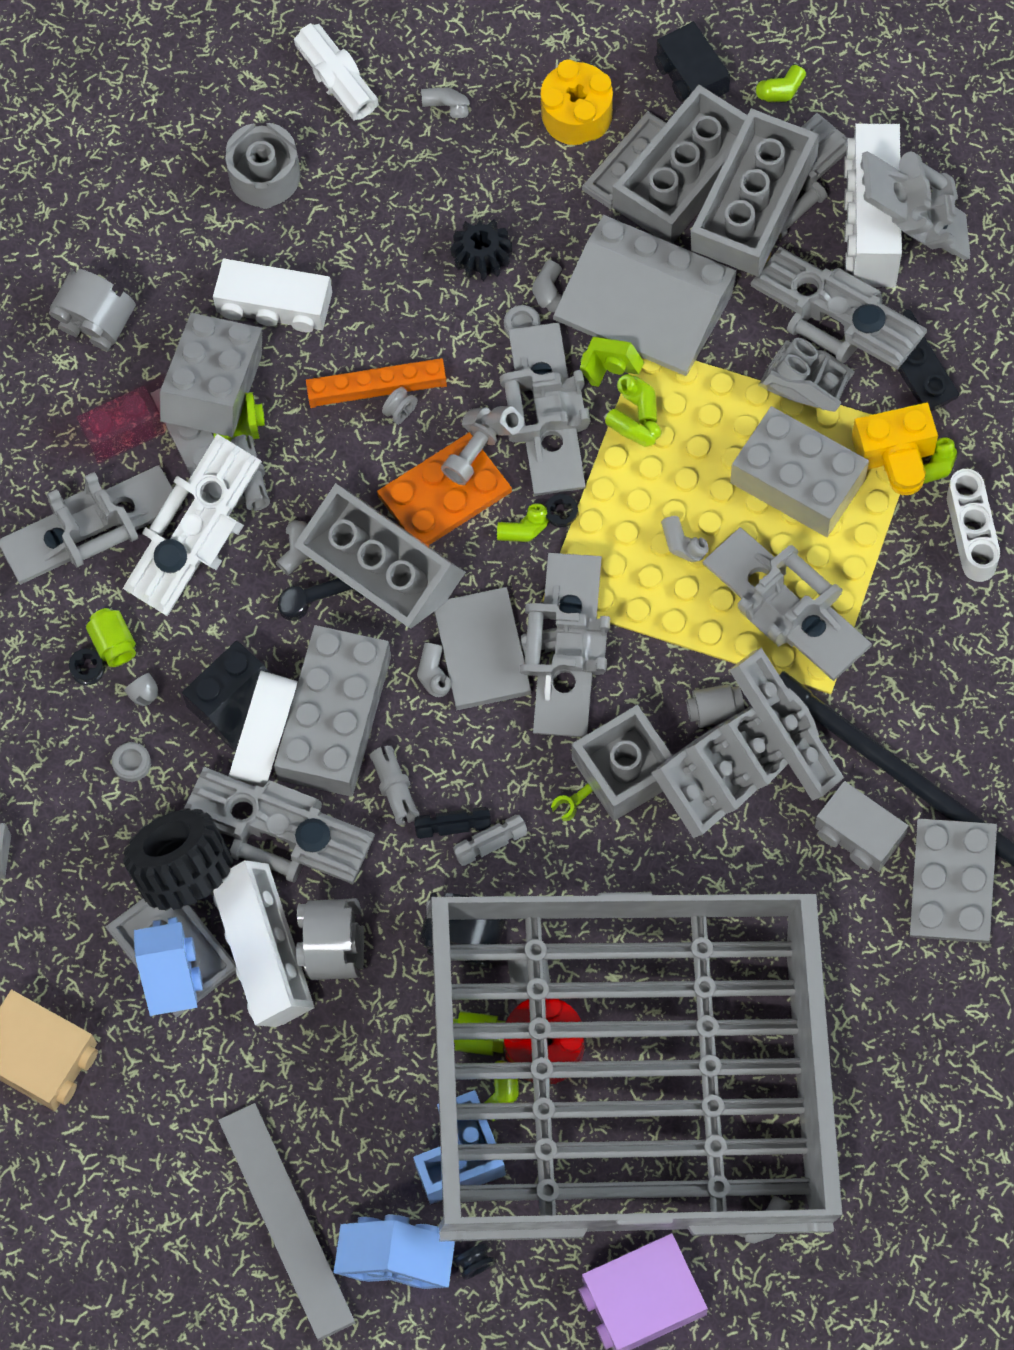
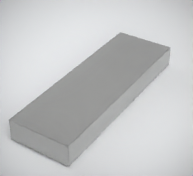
(614, 166)

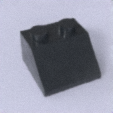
(225, 692)

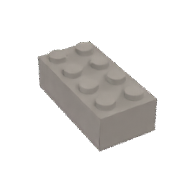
(679, 166)
(754, 192)
(333, 710)

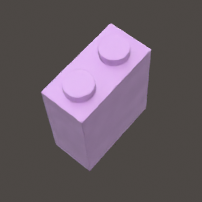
(642, 1295)

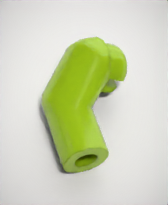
(781, 88)
(639, 394)
(632, 430)
(942, 460)
(527, 528)

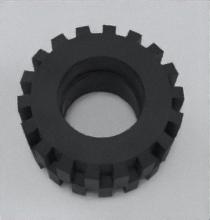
(177, 859)

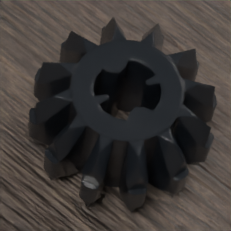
(484, 260)

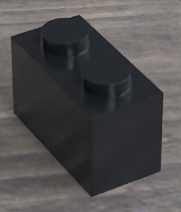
(691, 62)

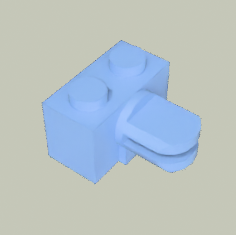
(166, 967)

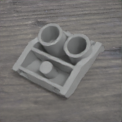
(798, 375)

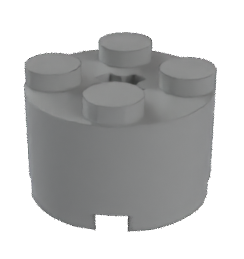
(262, 164)
(91, 307)
(331, 939)

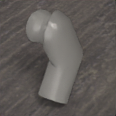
(544, 287)
(292, 557)

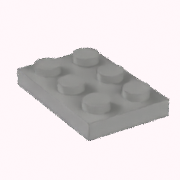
(953, 880)

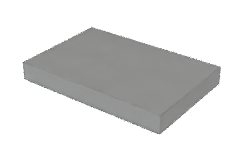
(482, 648)
(211, 957)

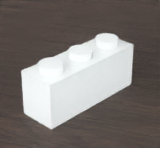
(272, 295)

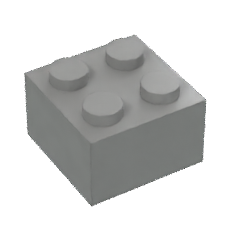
(620, 761)

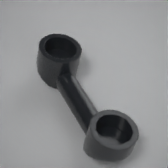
(295, 600)

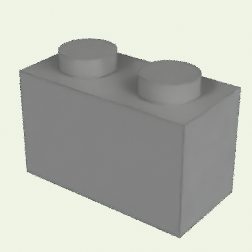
(860, 827)

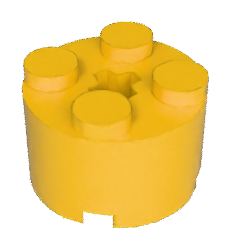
(576, 102)

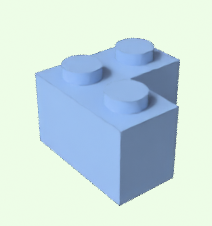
(470, 1172)
(394, 1252)

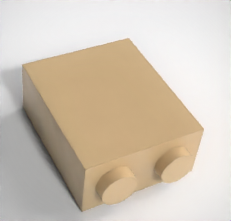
(42, 1051)

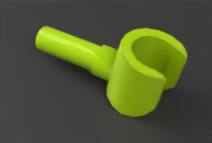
(573, 801)

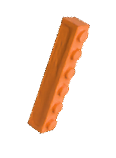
(375, 382)

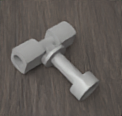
(484, 427)

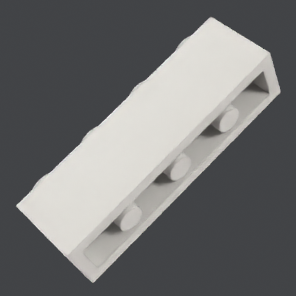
(262, 945)

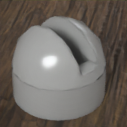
(142, 690)

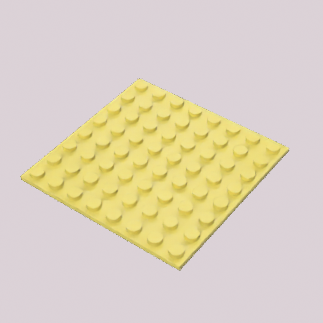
(688, 476)

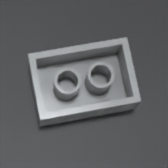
(211, 374)
(799, 471)

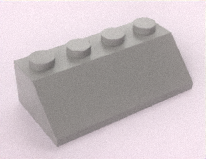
(378, 557)

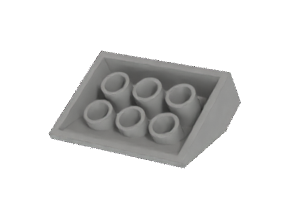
(646, 294)

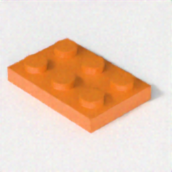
(434, 505)

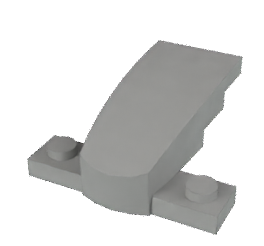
(747, 751)

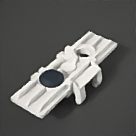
(202, 531)

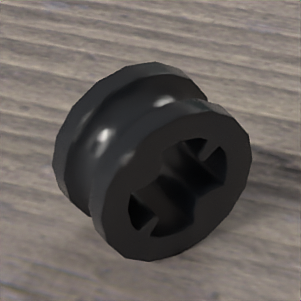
(568, 503)
(94, 674)
(475, 1261)

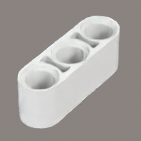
(973, 509)
(263, 729)

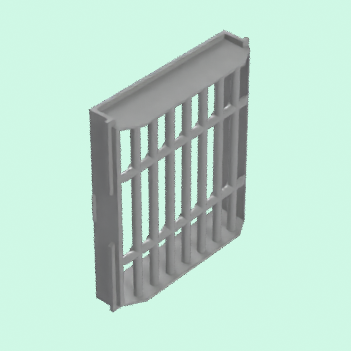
(810, 1065)

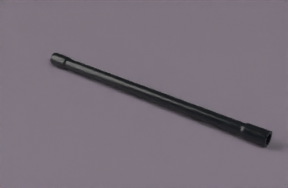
(892, 764)

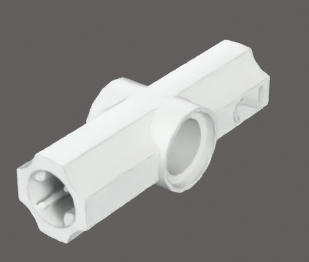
(336, 71)

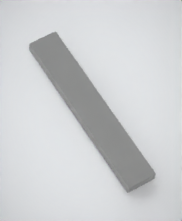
(287, 1222)

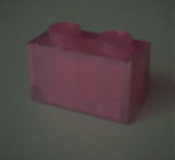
(120, 424)

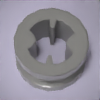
(399, 405)

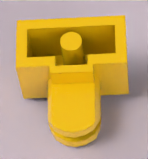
(898, 443)

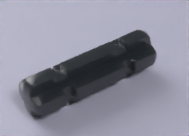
(452, 822)

